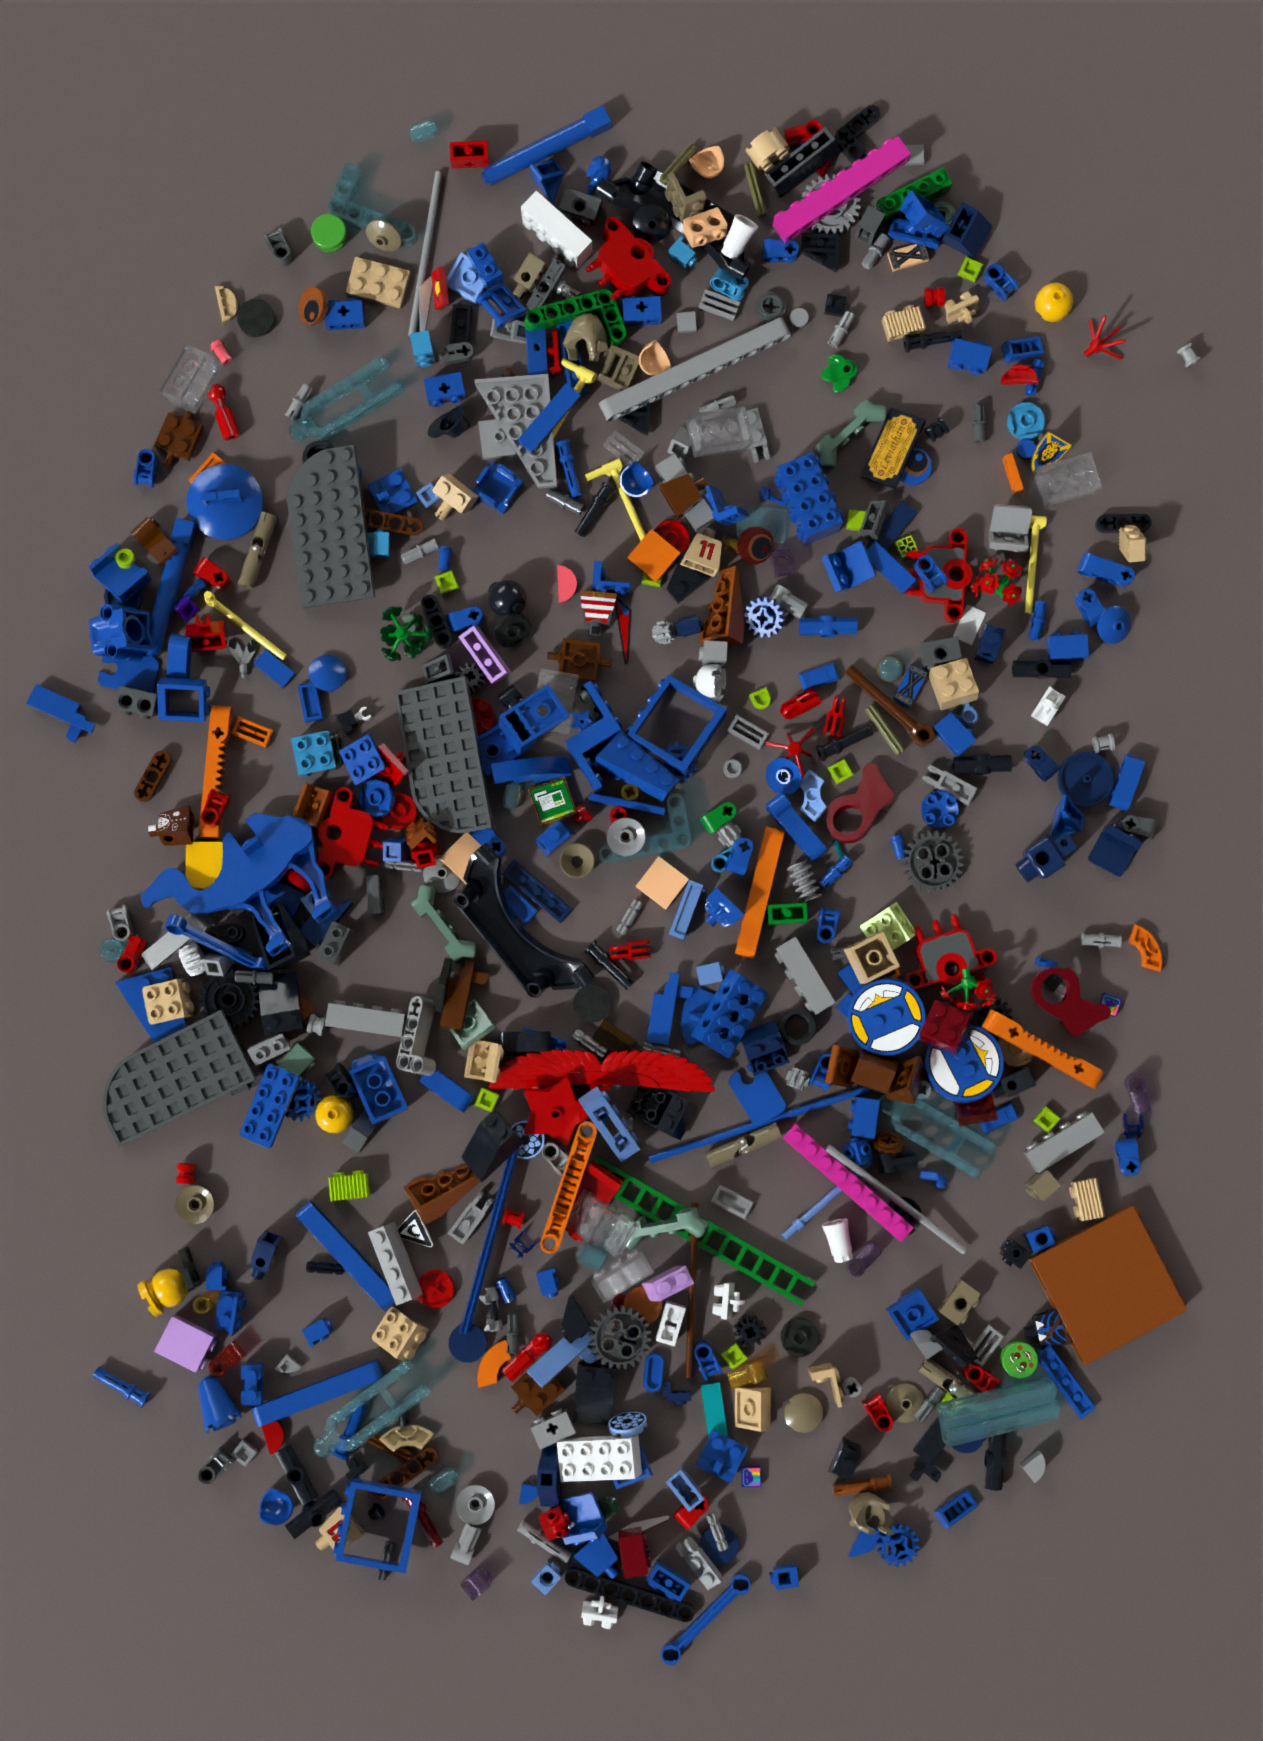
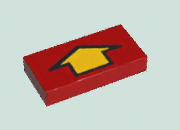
(440, 288)

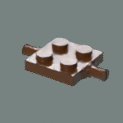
(178, 437)
(580, 658)
(534, 1396)

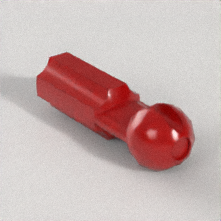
(223, 414)
(527, 1356)

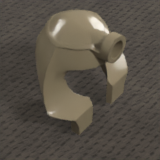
(592, 331)
(864, 1507)

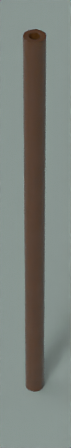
(691, 1303)

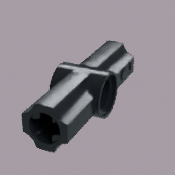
(1029, 669)
(982, 764)
(290, 1462)
(995, 1462)
(313, 1513)

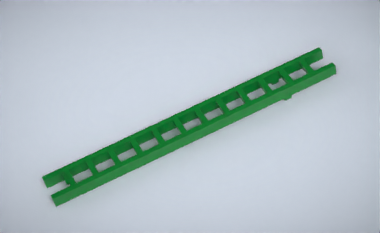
(769, 1283)

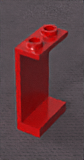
(600, 1184)

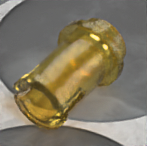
(729, 543)

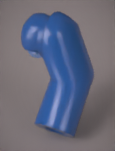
(934, 1175)

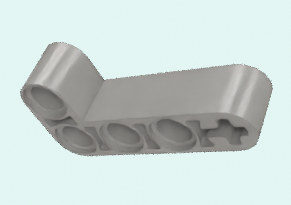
(170, 943)
(415, 1038)

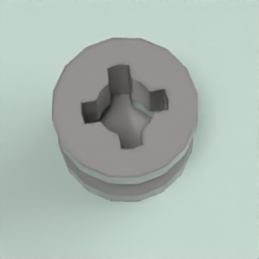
(316, 1025)
(923, 1095)

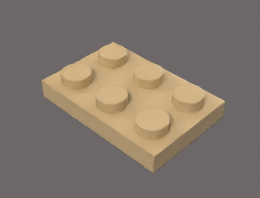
(377, 282)

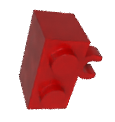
(207, 634)

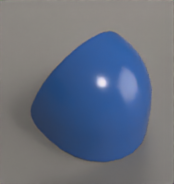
(636, 480)
(275, 1507)

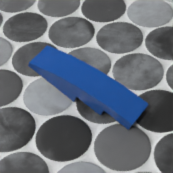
(531, 769)

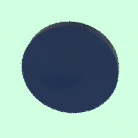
(1085, 779)

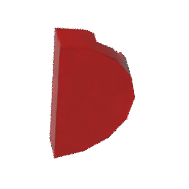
(1019, 375)
(273, 1435)

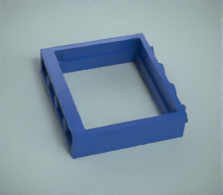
(680, 766)
(346, 1510)

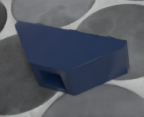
(548, 1478)

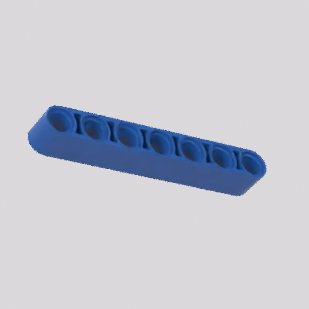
(346, 1254)
(317, 1393)

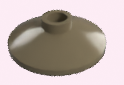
(383, 235)
(185, 1208)
(896, 1397)

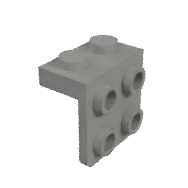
(1010, 528)

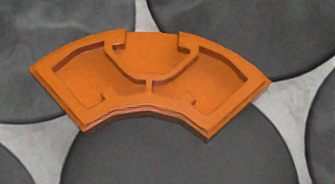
(1148, 948)
(491, 1363)

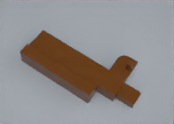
(458, 995)

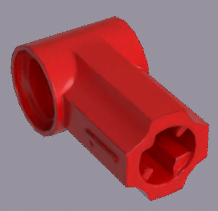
(801, 134)
(132, 952)

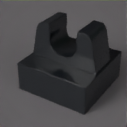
(835, 305)
(355, 1468)

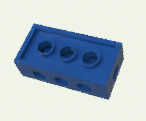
(729, 1013)

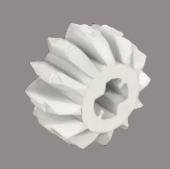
(191, 958)

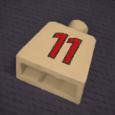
(704, 553)
(330, 1527)

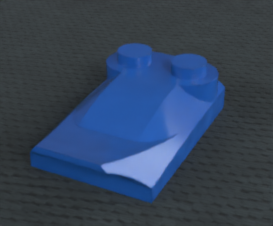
(377, 1087)

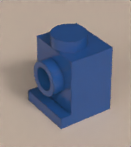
(216, 1276)
(548, 1282)
(318, 1331)
(789, 1581)

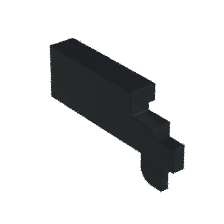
(928, 1448)

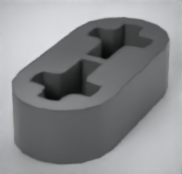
(457, 357)

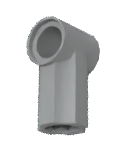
(789, 602)
(464, 1547)

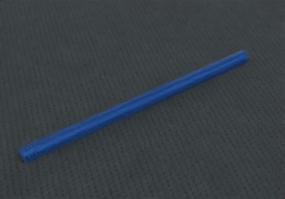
(489, 1242)

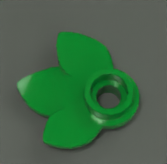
(836, 372)

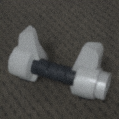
(489, 1298)

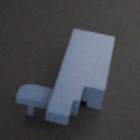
(559, 1357)

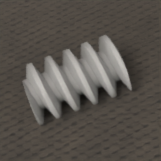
(804, 882)

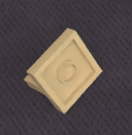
(753, 1408)

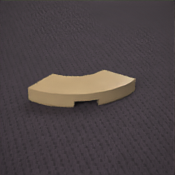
(406, 1436)

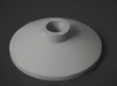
(627, 846)
(441, 884)
(470, 1513)

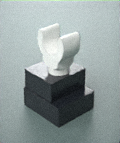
(349, 720)
(1053, 983)

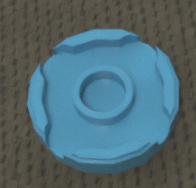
(1026, 421)

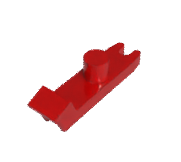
(555, 370)

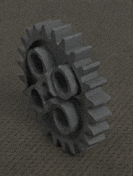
(949, 858)
(626, 1320)

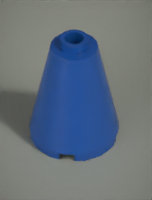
(216, 1405)

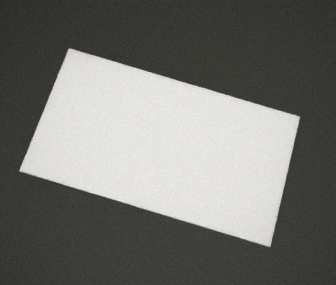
(969, 624)

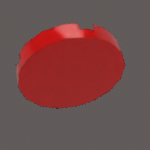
(436, 1288)

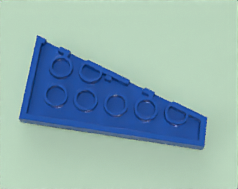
(132, 992)

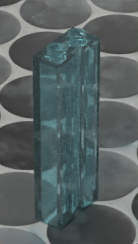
(998, 1411)

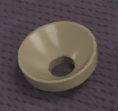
(572, 851)

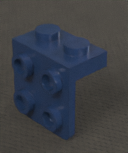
(1114, 849)

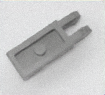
(758, 435)
(947, 782)
(469, 1219)
(699, 1563)

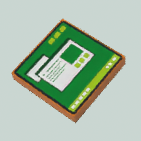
(552, 801)

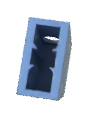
(685, 1489)

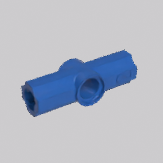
(827, 626)

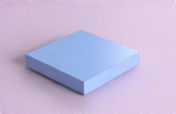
(464, 279)

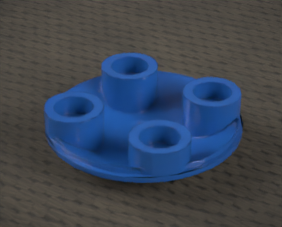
(327, 673)
(940, 809)

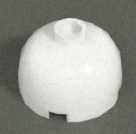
(710, 681)

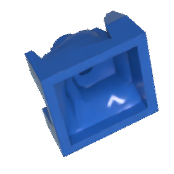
(923, 215)
(721, 909)

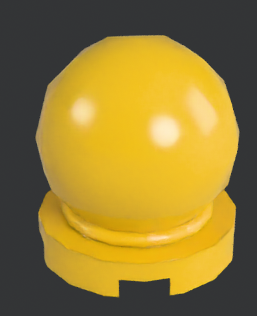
(164, 1290)

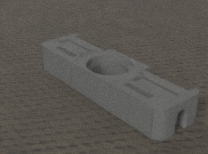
(552, 277)

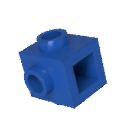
(857, 1151)

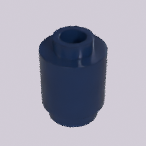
(688, 626)

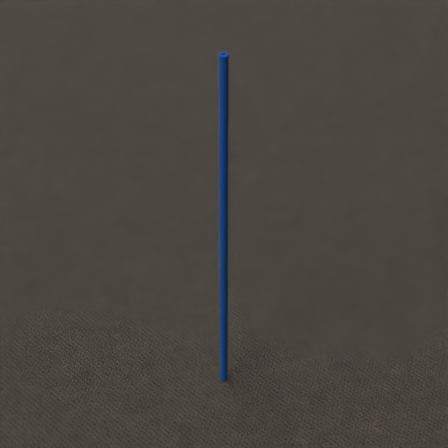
(750, 1126)

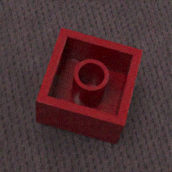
(945, 1027)
(632, 1550)

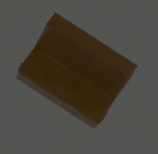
(612, 1037)

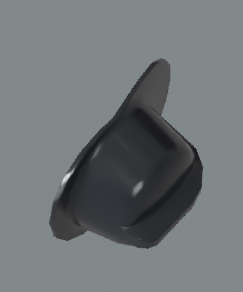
(451, 424)

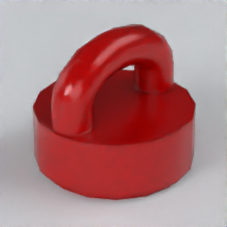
(582, 814)

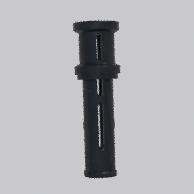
(922, 342)
(599, 502)
(836, 745)
(602, 958)

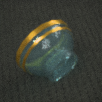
(889, 669)

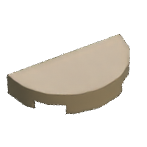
(227, 303)

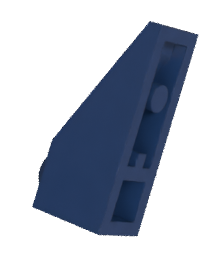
(315, 932)

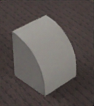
(680, 443)
(217, 964)
(924, 1343)
(1034, 1466)

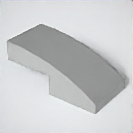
(512, 331)

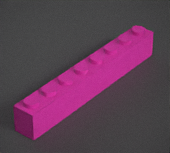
(841, 189)
(848, 1183)

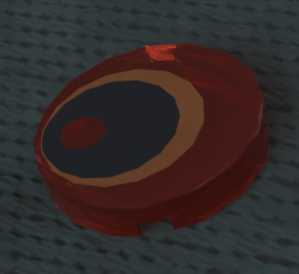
(755, 545)

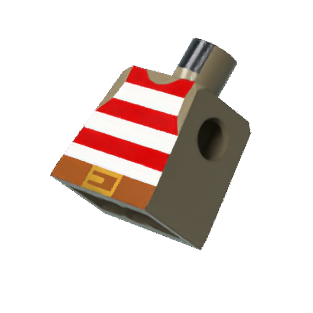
(532, 269)

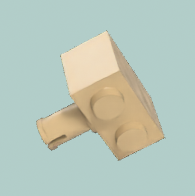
(454, 496)

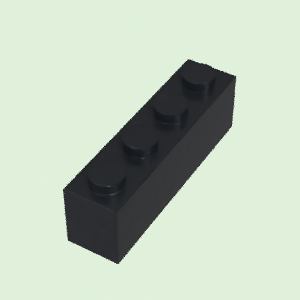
(802, 162)

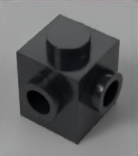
(1014, 1253)

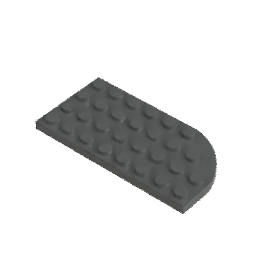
(330, 529)
(444, 755)
(174, 1078)

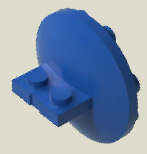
(225, 502)

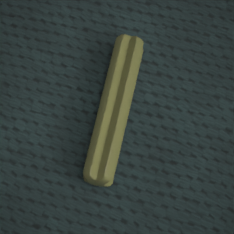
(678, 163)
(755, 189)
(884, 729)

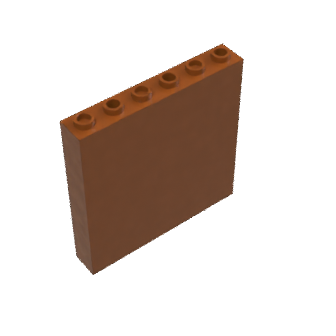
(1108, 1284)

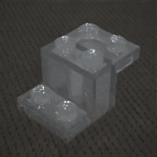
(564, 687)
(601, 1223)

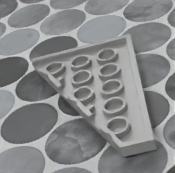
(515, 406)

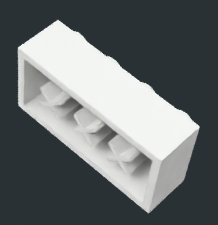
(556, 230)
(599, 1458)

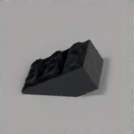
(662, 1110)

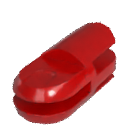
(800, 704)
(836, 716)
(628, 954)

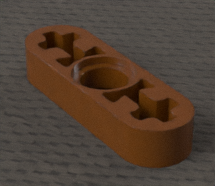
(151, 791)

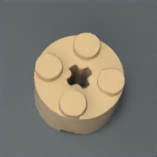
(768, 149)

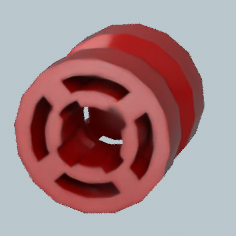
(934, 296)
(186, 1178)

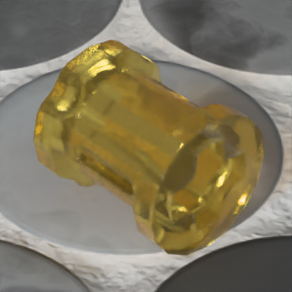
(635, 790)
(209, 1303)

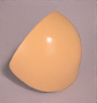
(708, 162)
(654, 359)

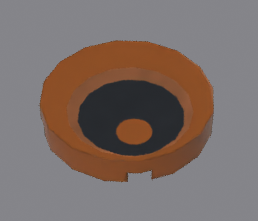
(313, 306)

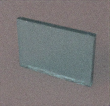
(769, 518)

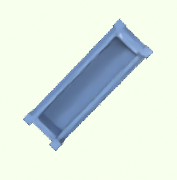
(686, 909)

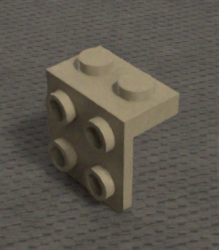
(683, 205)

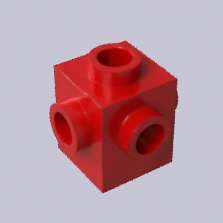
(425, 853)
(555, 1523)

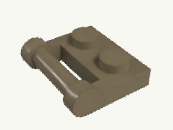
(624, 371)

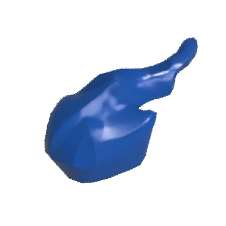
(598, 169)

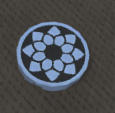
(532, 1142)
(627, 1424)

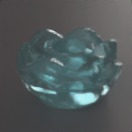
(106, 947)

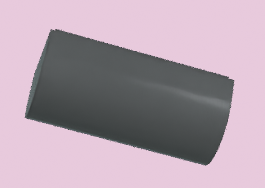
(874, 519)
(375, 895)

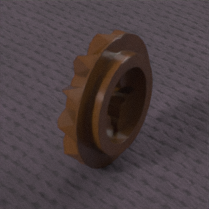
(881, 1140)

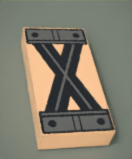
(907, 257)

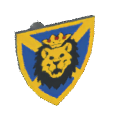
(1048, 450)

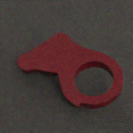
(869, 800)
(1072, 1010)

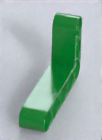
(576, 305)

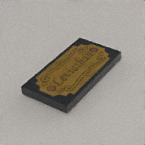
(893, 448)

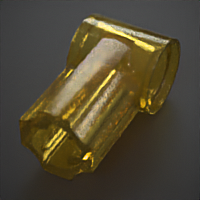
(751, 1373)

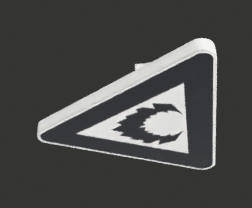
(414, 1230)

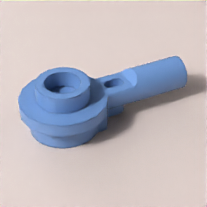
(968, 715)

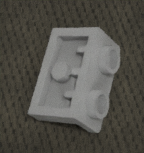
(269, 1048)

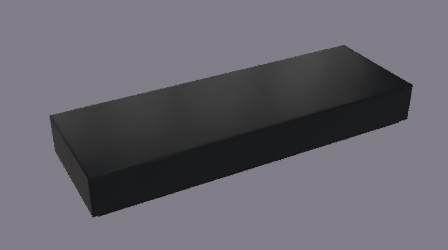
(461, 325)

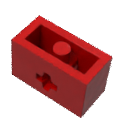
(469, 154)

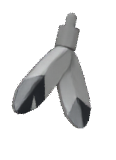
(241, 657)

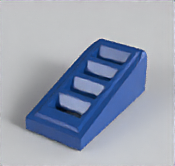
(1010, 350)
(952, 1503)

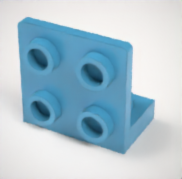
(313, 753)

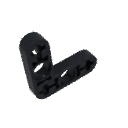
(852, 134)

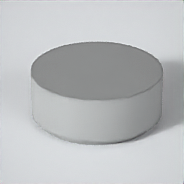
(799, 318)
(732, 768)

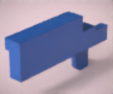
(62, 709)
(663, 1010)

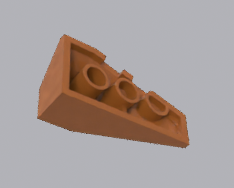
(726, 615)
(439, 1193)

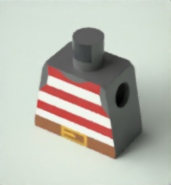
(597, 609)

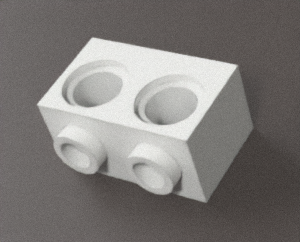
(670, 1323)

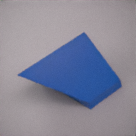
(547, 177)
(1066, 818)

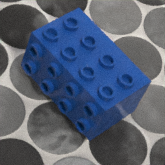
(808, 498)

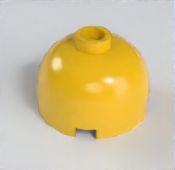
(1054, 302)
(334, 1114)

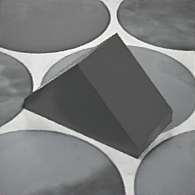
(438, 669)
(360, 1132)

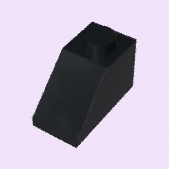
(574, 1321)

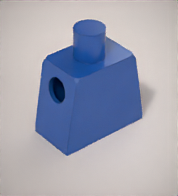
(554, 837)
(598, 1556)

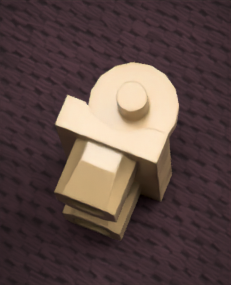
(962, 310)

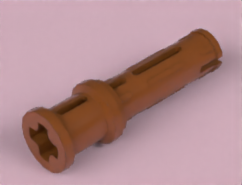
(872, 1484)

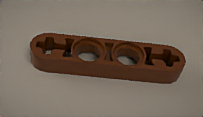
(386, 524)
(406, 1473)

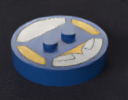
(886, 1016)
(971, 1072)

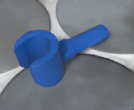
(765, 496)

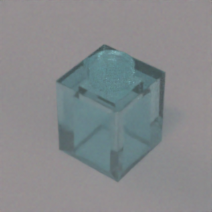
(591, 1256)

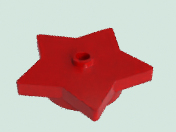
(554, 1098)

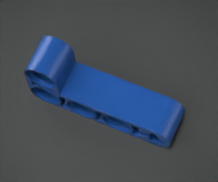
(795, 827)

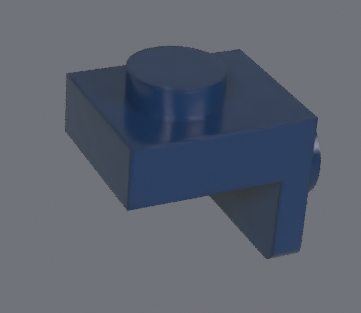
(679, 1396)

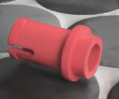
(221, 352)

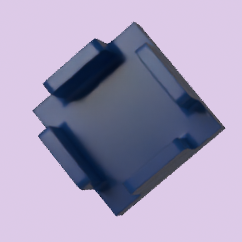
(497, 487)

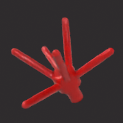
(1098, 345)
(794, 748)

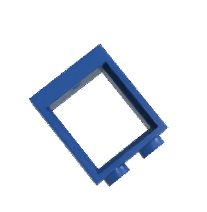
(164, 712)

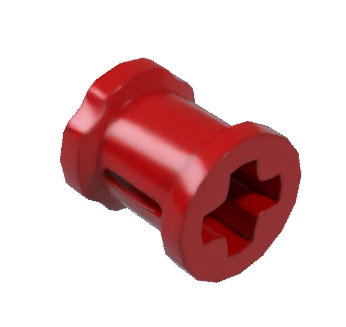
(513, 1218)

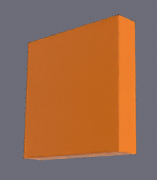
(653, 555)

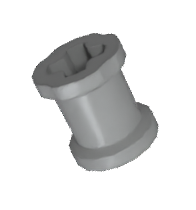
(1189, 355)
(1103, 743)
(854, 1392)

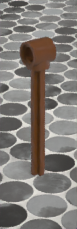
(891, 707)

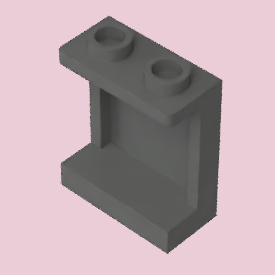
(335, 943)

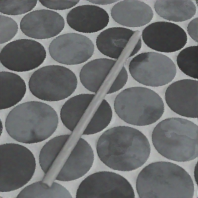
(426, 249)
(896, 1199)

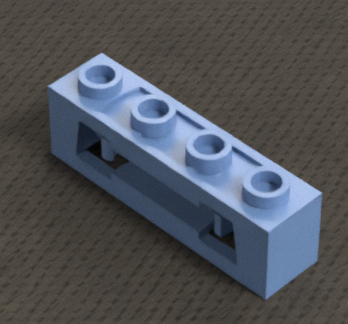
(625, 1145)

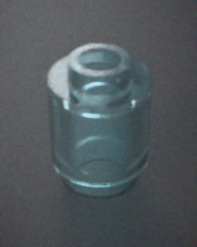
(422, 131)
(512, 796)
(443, 1480)

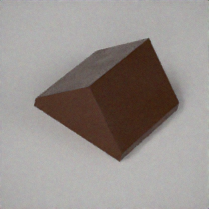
(875, 1071)
(907, 1081)

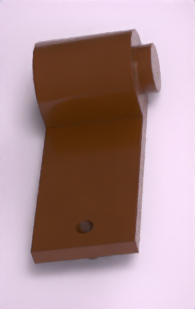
(154, 540)

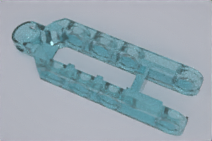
(305, 426)
(896, 1109)
(331, 1442)

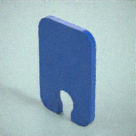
(133, 674)
(759, 1099)

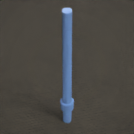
(798, 1224)

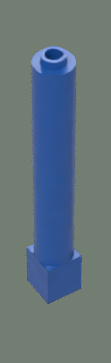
(591, 125)
(183, 539)

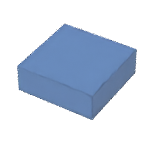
(428, 497)

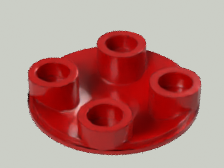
(483, 715)

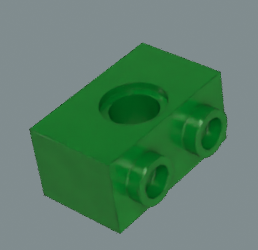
(787, 914)

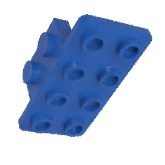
(269, 1105)

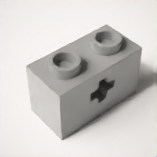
(713, 652)
(547, 1437)

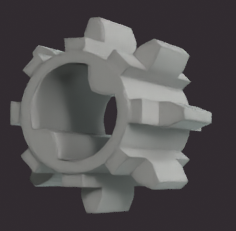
(664, 632)
(729, 834)
(797, 1078)

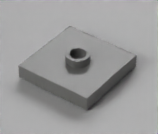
(494, 441)

